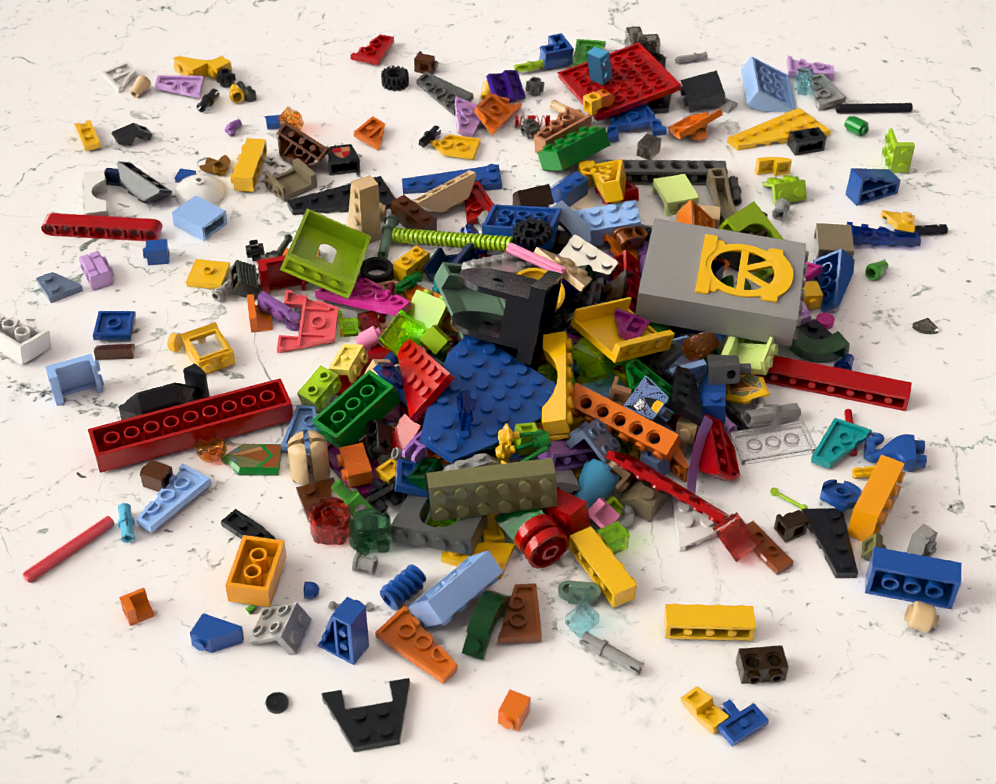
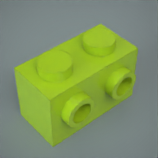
(320, 388)

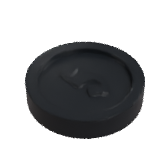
(277, 702)

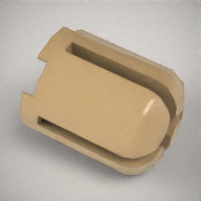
(317, 459)

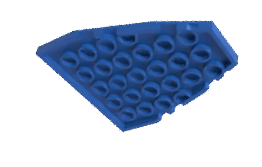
(502, 393)

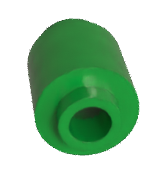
(856, 125)

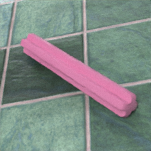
(534, 259)

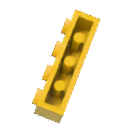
(249, 165)
(602, 566)
(709, 622)

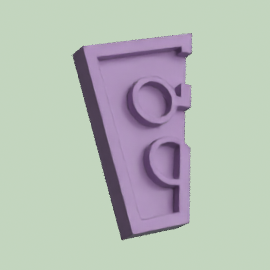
(793, 65)
(180, 84)

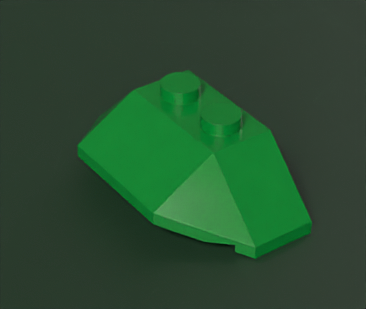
(636, 372)

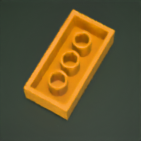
(876, 498)

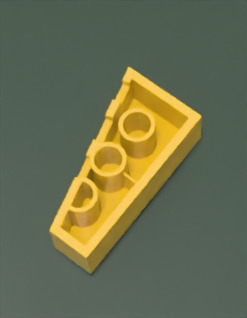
(610, 180)

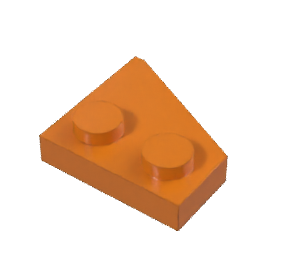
(371, 132)

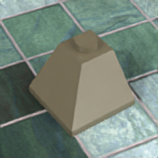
(644, 499)

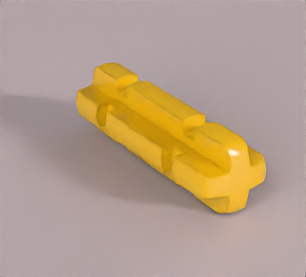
(859, 472)

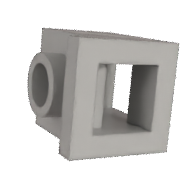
(923, 541)

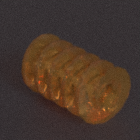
(699, 345)

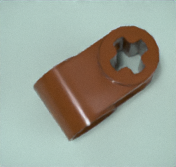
(630, 237)

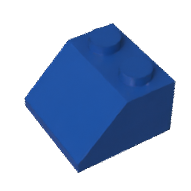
(570, 189)

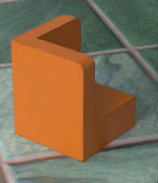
(136, 606)

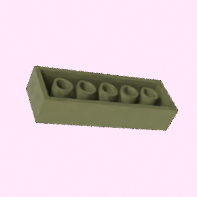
(492, 489)

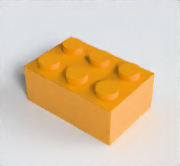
(256, 571)

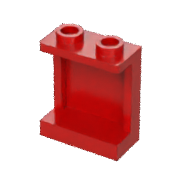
(273, 278)

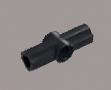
(592, 294)

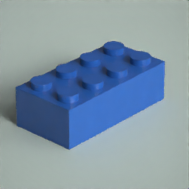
(913, 577)

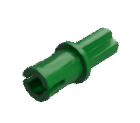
(409, 282)

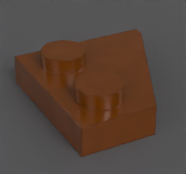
(314, 492)

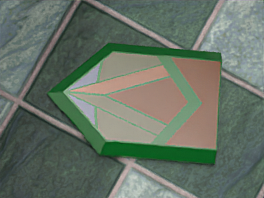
(255, 459)

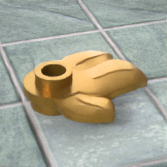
(215, 166)

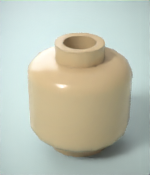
(921, 616)

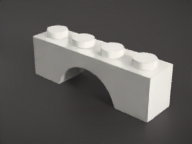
(93, 187)

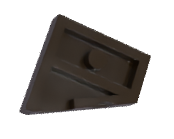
(617, 288)

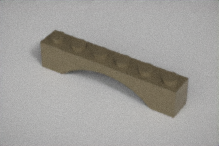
(719, 190)

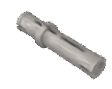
(604, 649)

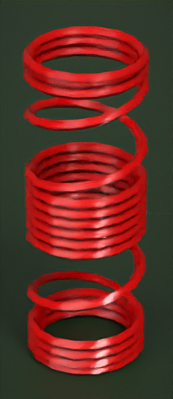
(547, 120)

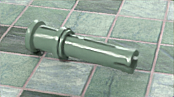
(391, 222)

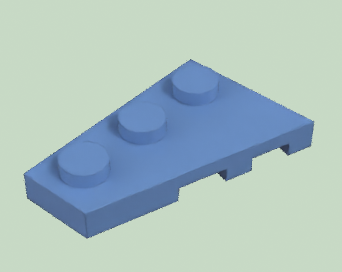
(300, 422)

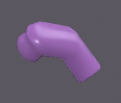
(230, 127)

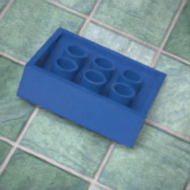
(504, 217)

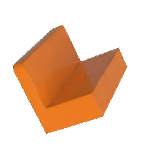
(258, 319)

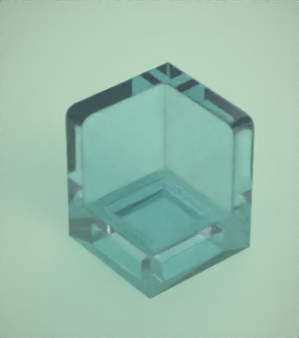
(582, 618)

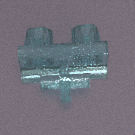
(803, 80)

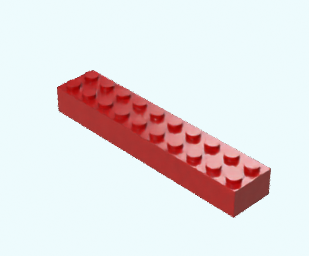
(182, 425)

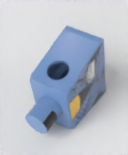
(649, 401)

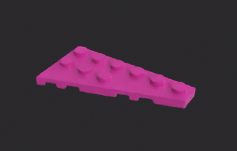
(367, 296)

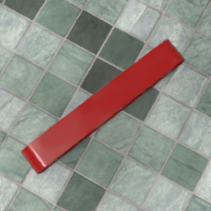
(101, 227)

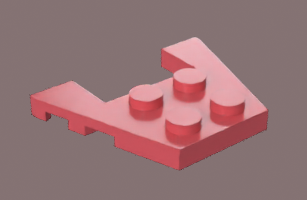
(317, 323)

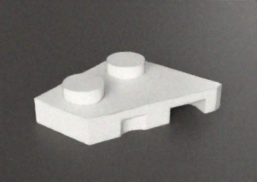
(119, 75)

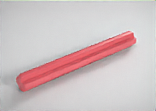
(68, 549)

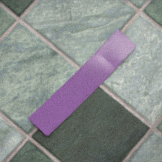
(696, 453)

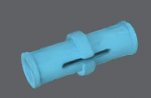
(125, 515)

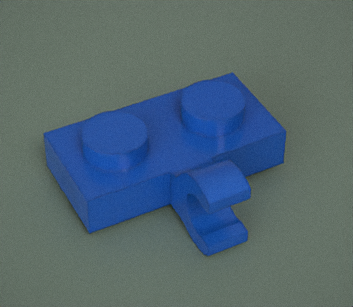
(741, 723)

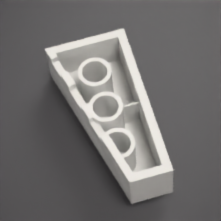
(22, 341)

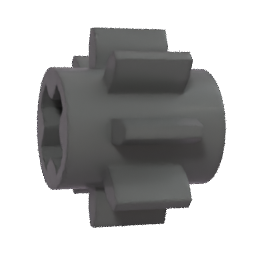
(534, 86)
(529, 128)

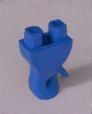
(901, 448)

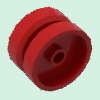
(541, 541)

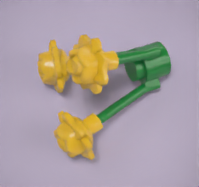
(506, 436)

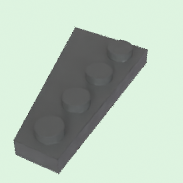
(443, 91)

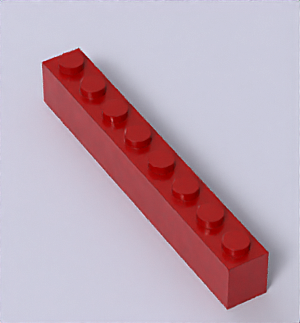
(839, 383)

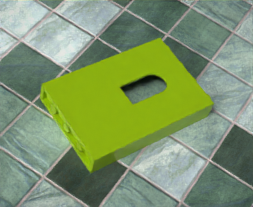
(350, 252)

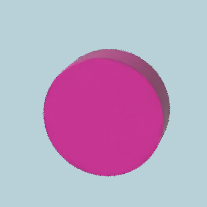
(826, 320)

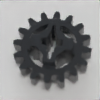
(532, 232)

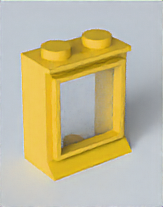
(208, 348)

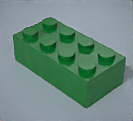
(573, 148)
(348, 415)

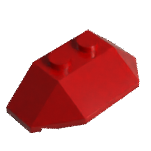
(719, 454)

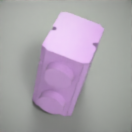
(96, 270)

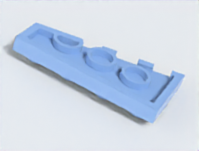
(177, 494)

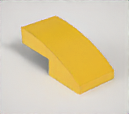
(774, 165)
(703, 710)

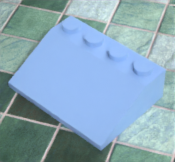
(767, 87)

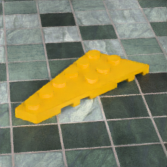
(775, 130)

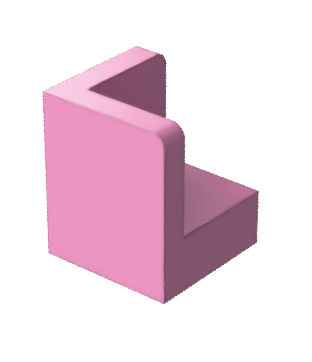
(603, 513)

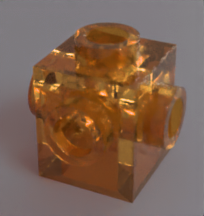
(292, 117)

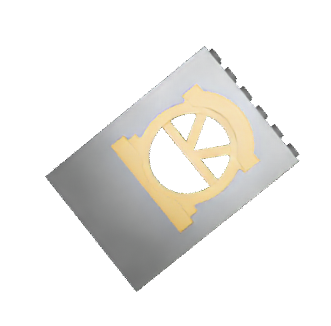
(684, 293)

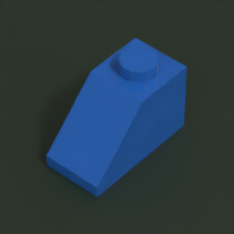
(215, 634)

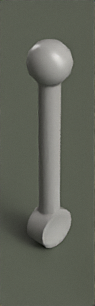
(369, 606)

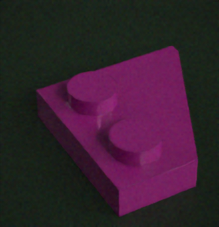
(630, 325)

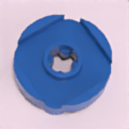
(840, 495)

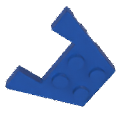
(636, 118)

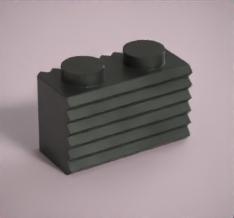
(244, 279)

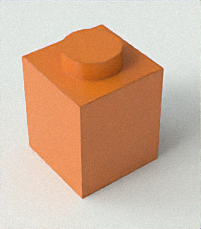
(514, 710)

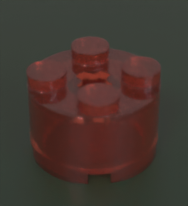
(329, 521)
(736, 536)

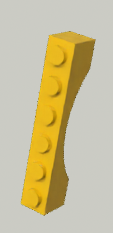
(556, 412)

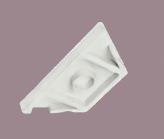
(690, 525)

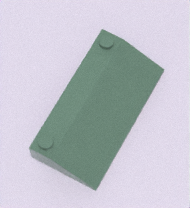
(462, 298)

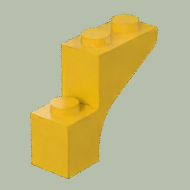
(199, 67)

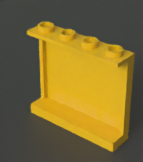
(599, 328)

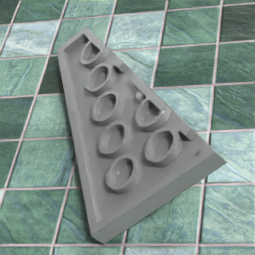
(503, 262)

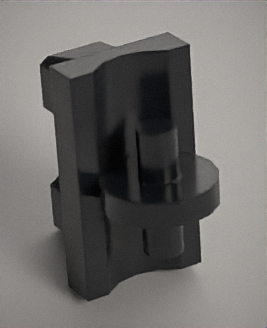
(381, 492)

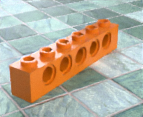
(662, 450)

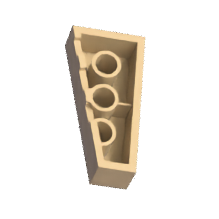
(364, 207)

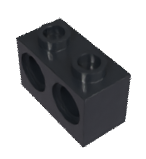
(806, 141)

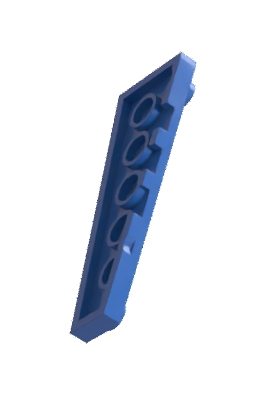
(488, 176)

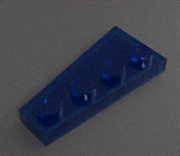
(883, 236)

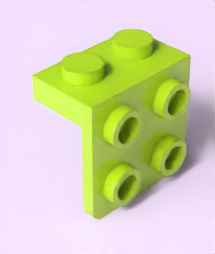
(897, 154)
(788, 188)

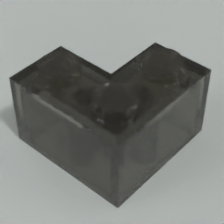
(650, 42)

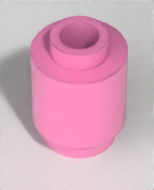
(369, 337)

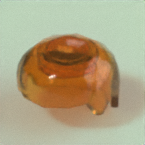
(210, 450)

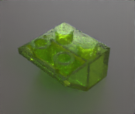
(591, 361)

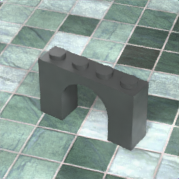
(459, 537)

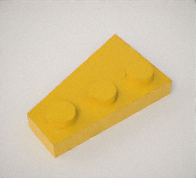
(500, 551)

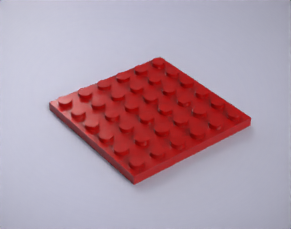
(635, 81)

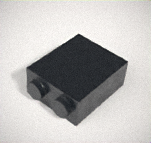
(702, 91)

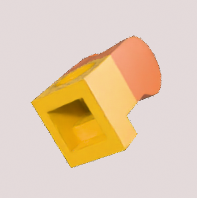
(597, 100)

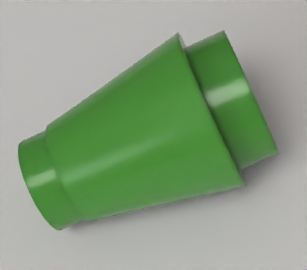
(876, 270)

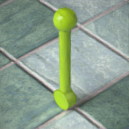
(775, 492)

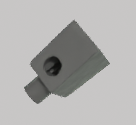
(726, 369)

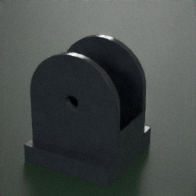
(526, 315)

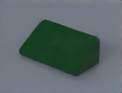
(419, 473)

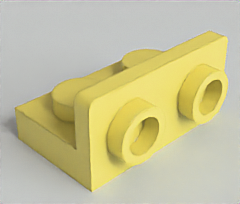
(349, 361)

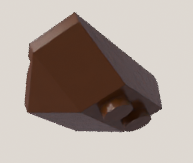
(297, 144)

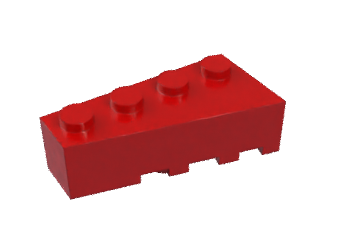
(570, 514)

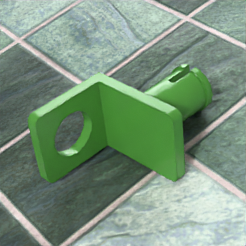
(350, 498)

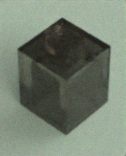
(648, 147)

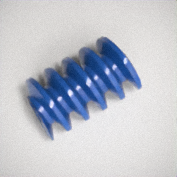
(403, 586)

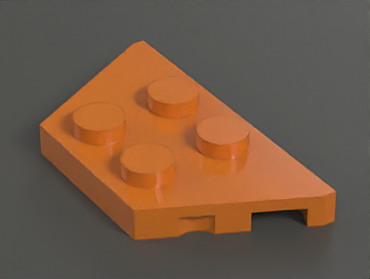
(495, 112)
(692, 123)

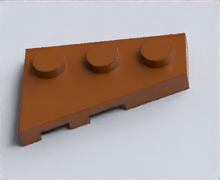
(522, 616)

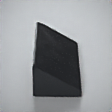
(196, 377)

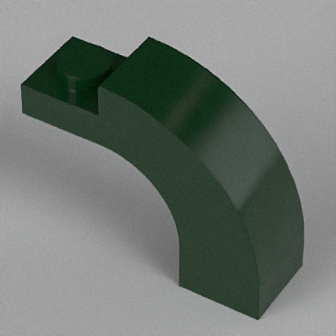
(820, 350)
(486, 614)

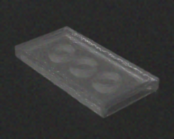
(772, 442)

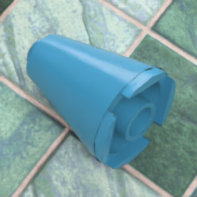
(595, 482)

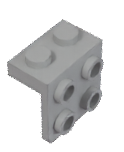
(282, 624)

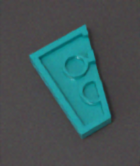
(838, 442)

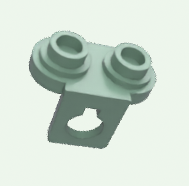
(578, 591)

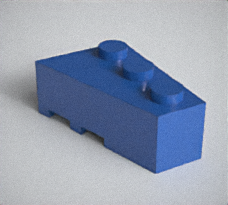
(871, 184)
(347, 631)

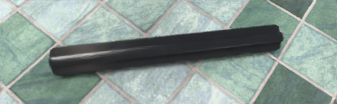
(874, 107)

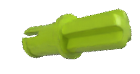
(529, 66)

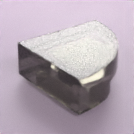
(925, 326)

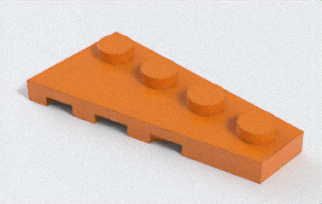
(410, 640)

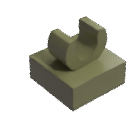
(868, 544)

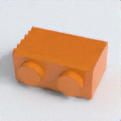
(355, 465)

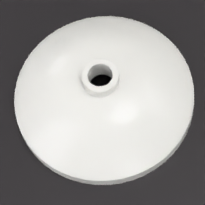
(201, 185)

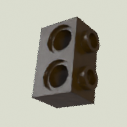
(757, 664)

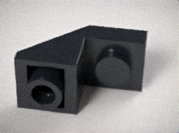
(128, 133)

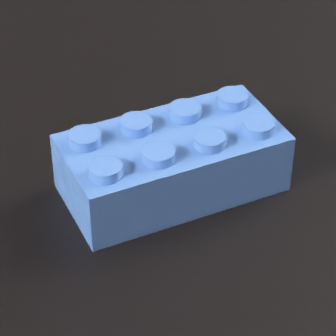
(608, 218)
(456, 590)

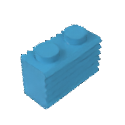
(599, 65)

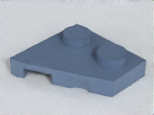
(57, 287)

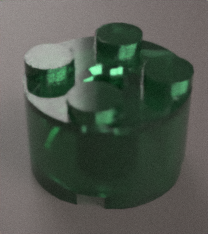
(370, 531)

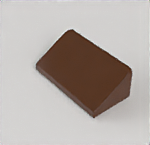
(115, 351)

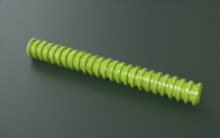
(451, 239)

